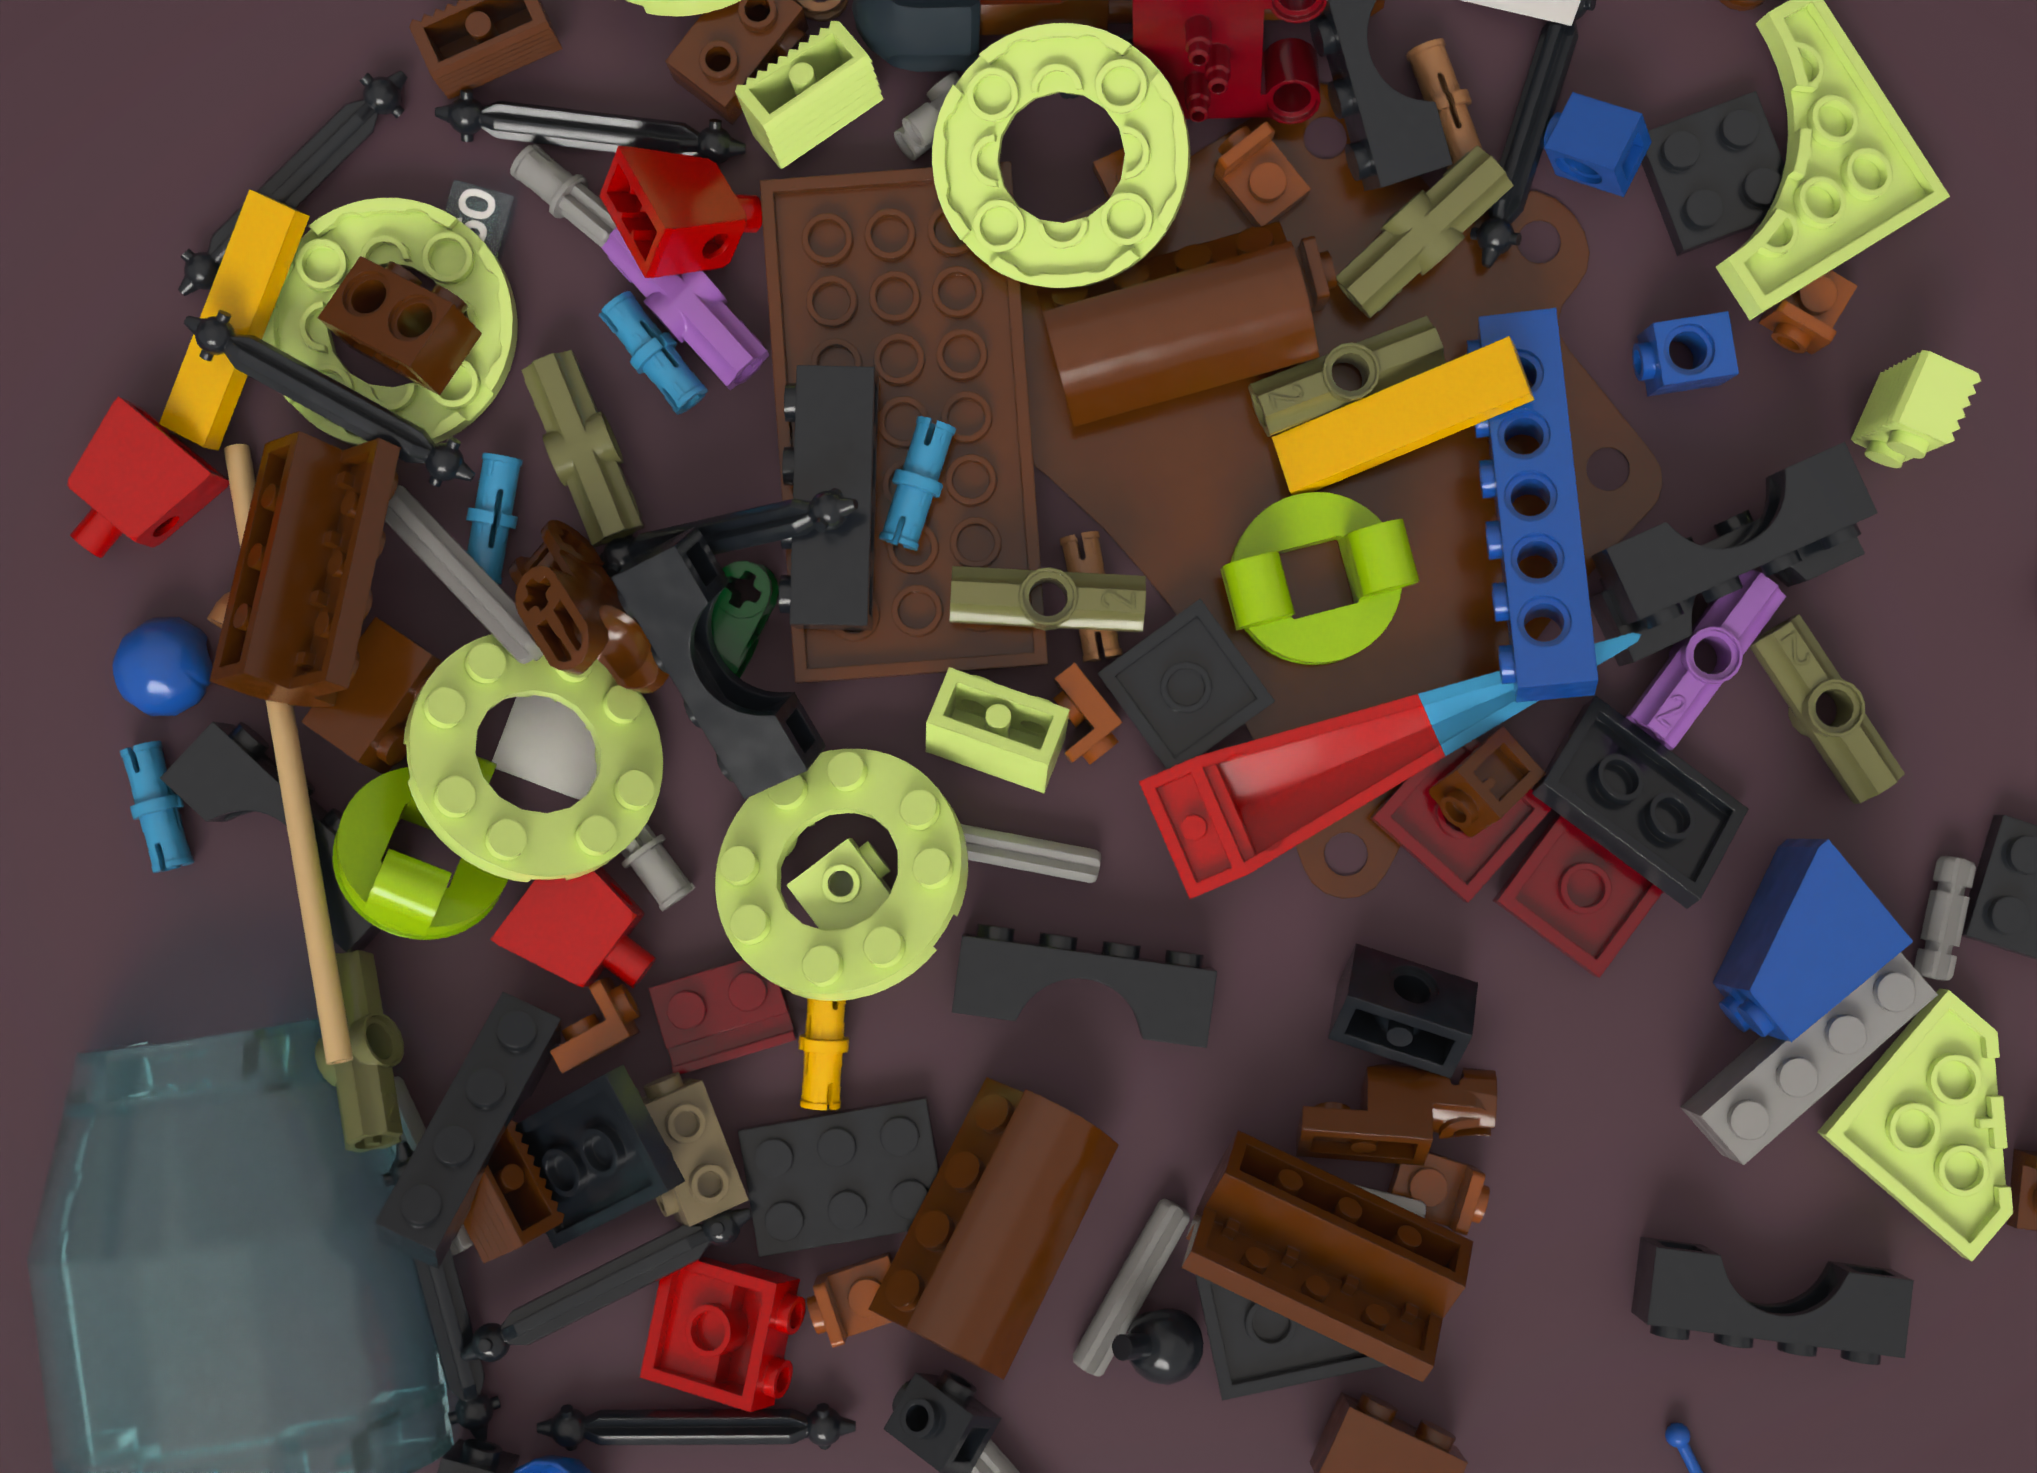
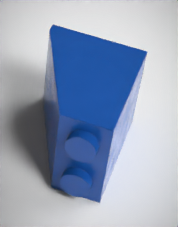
(1804, 942)

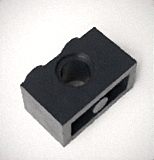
(1403, 1010)

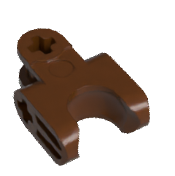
(577, 611)

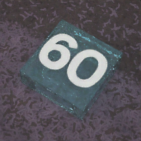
(484, 212)

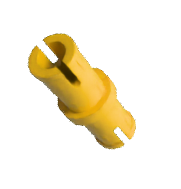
(823, 1054)

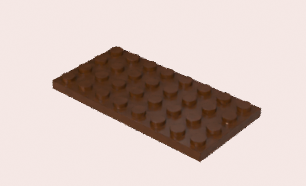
(881, 281)

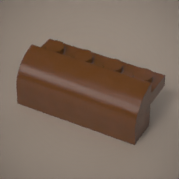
(1181, 324)
(306, 570)
(995, 1226)
(1327, 1255)

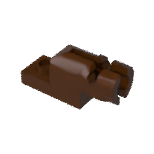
(1399, 1116)

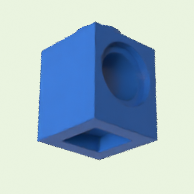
(1597, 143)
(1707, 338)

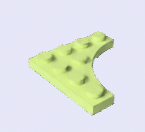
(1847, 165)

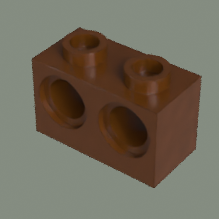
(401, 323)

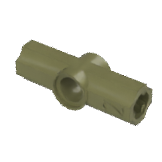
(1423, 231)
(1311, 392)
(582, 447)
(1091, 599)
(1851, 741)
(367, 1082)

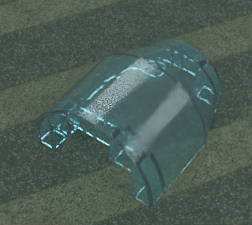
(222, 1272)

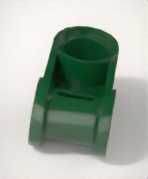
(737, 626)

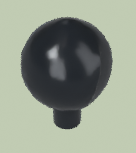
(1161, 1345)

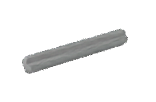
(461, 574)

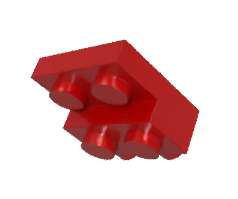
(724, 1333)

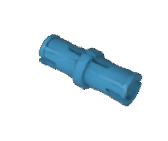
(653, 352)
(917, 483)
(493, 512)
(156, 807)

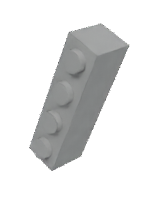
(1782, 1079)

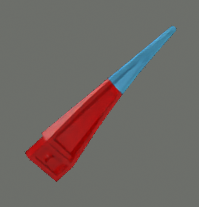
(1265, 796)

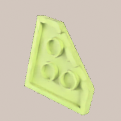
(1934, 1125)

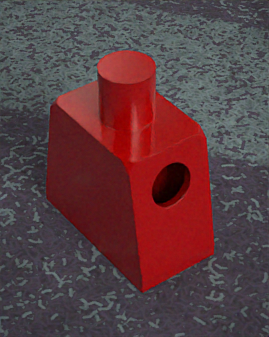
(676, 211)
(138, 481)
(577, 929)

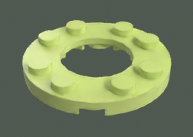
(969, 145)
(416, 239)
(493, 831)
(904, 928)

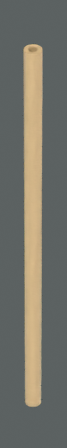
(298, 820)

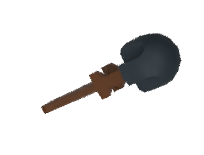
(948, 32)

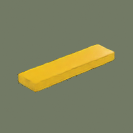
(248, 290)
(1403, 417)

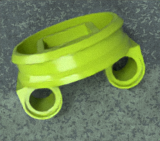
(1374, 559)
(404, 892)

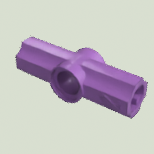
(695, 314)
(1680, 687)

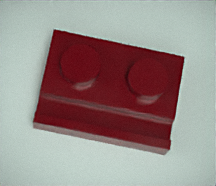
(720, 1016)

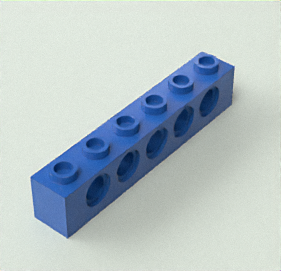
(1567, 663)

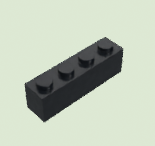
(832, 449)

